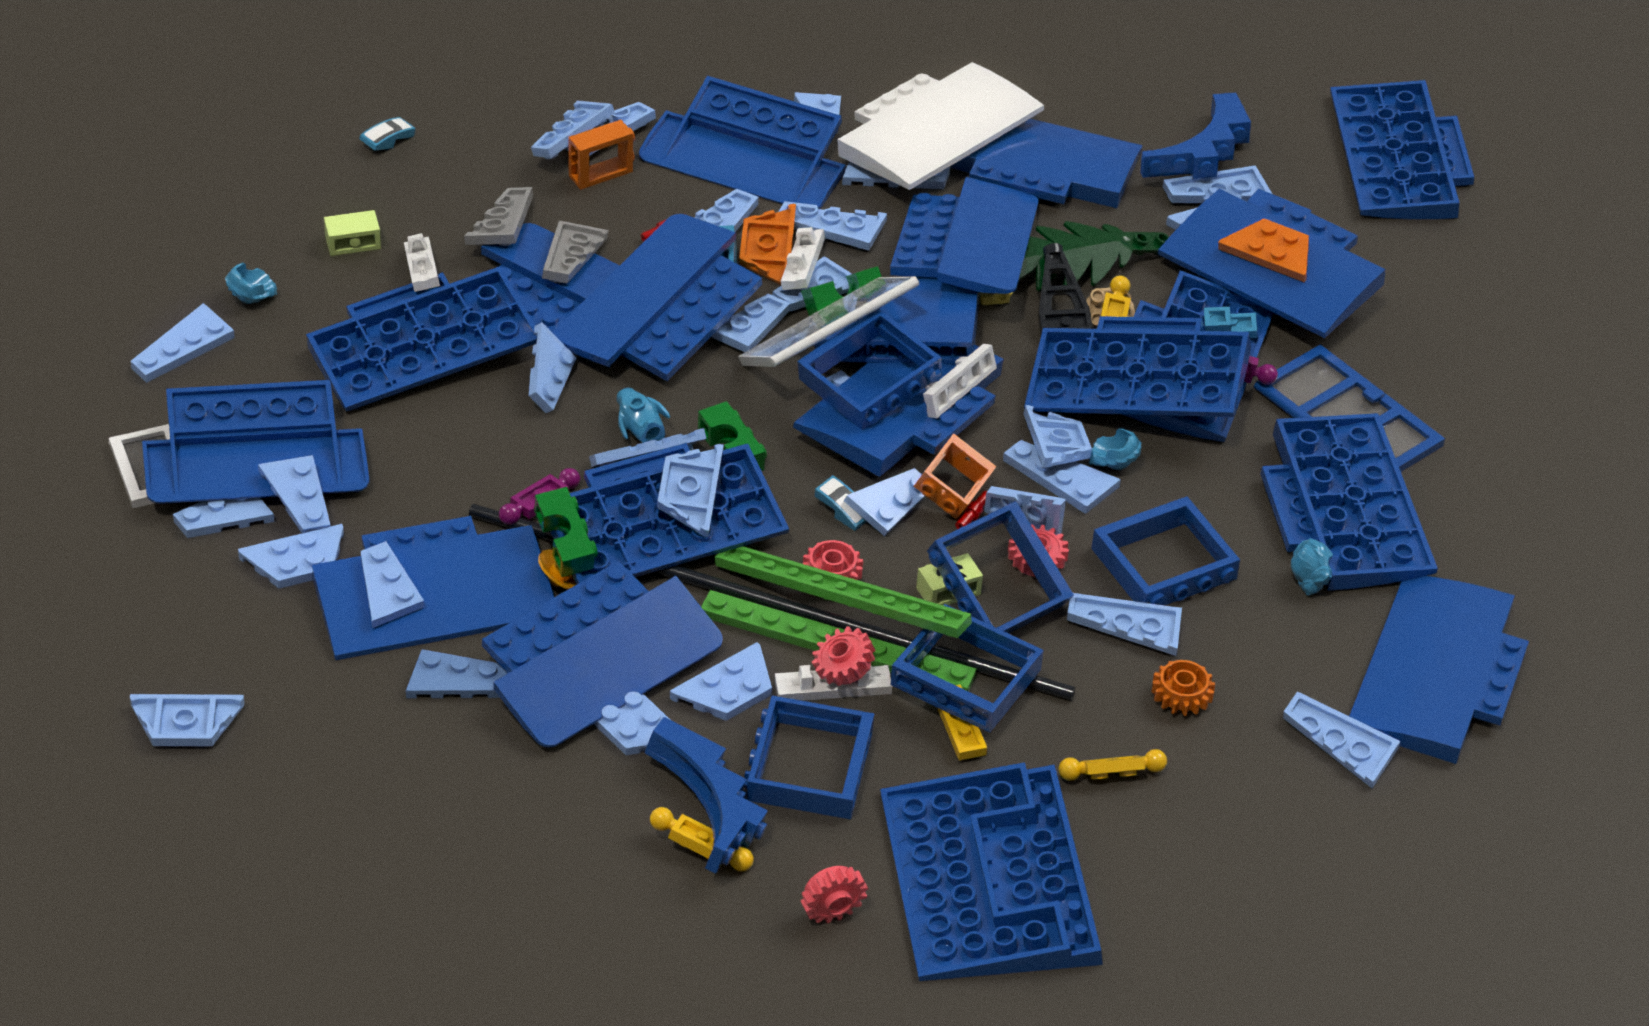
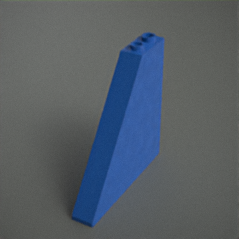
(935, 314)

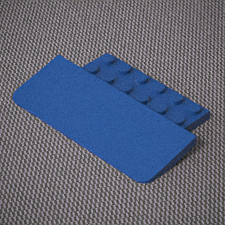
(749, 144)
(969, 238)
(543, 299)
(662, 299)
(231, 429)
(595, 649)

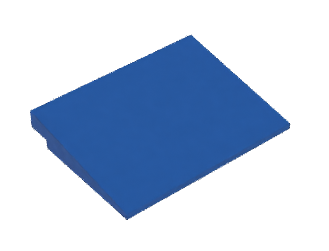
(990, 874)

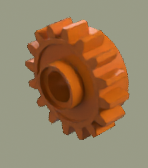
(1183, 686)

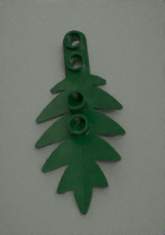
(1089, 249)

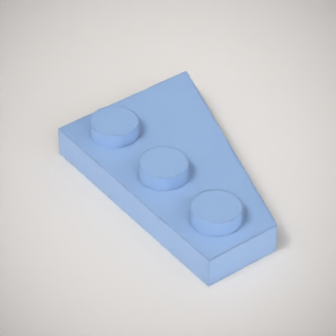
(887, 501)
(1037, 508)
(213, 515)
(387, 585)

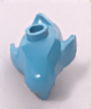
(640, 416)

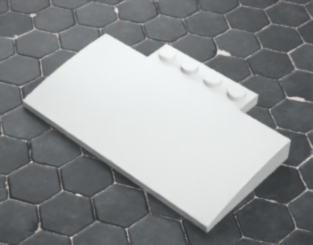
(934, 123)

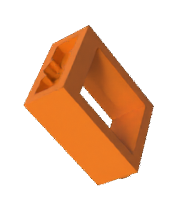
(595, 139)
(976, 469)

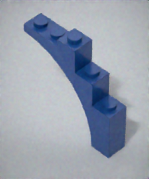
(1202, 152)
(718, 789)

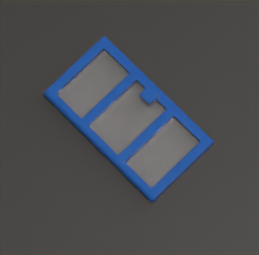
(1326, 386)

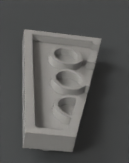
(504, 221)
(571, 249)

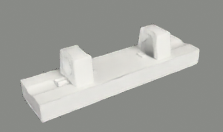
(802, 258)
(421, 262)
(959, 381)
(808, 685)

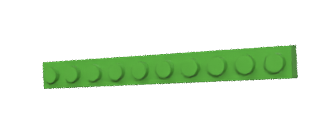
(845, 590)
(808, 633)

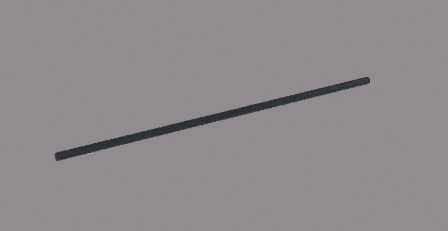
(752, 595)

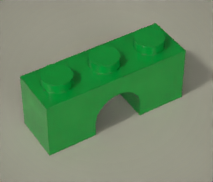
(826, 294)
(725, 426)
(560, 512)

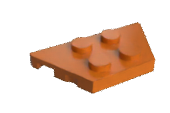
(767, 242)
(1270, 247)

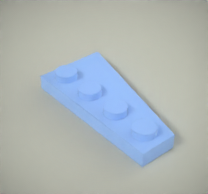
(581, 119)
(843, 227)

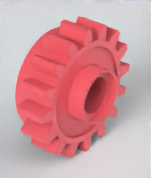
(1053, 544)
(835, 558)
(844, 656)
(833, 893)

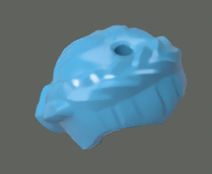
(250, 285)
(1116, 451)
(1311, 565)

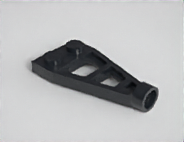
(1078, 317)

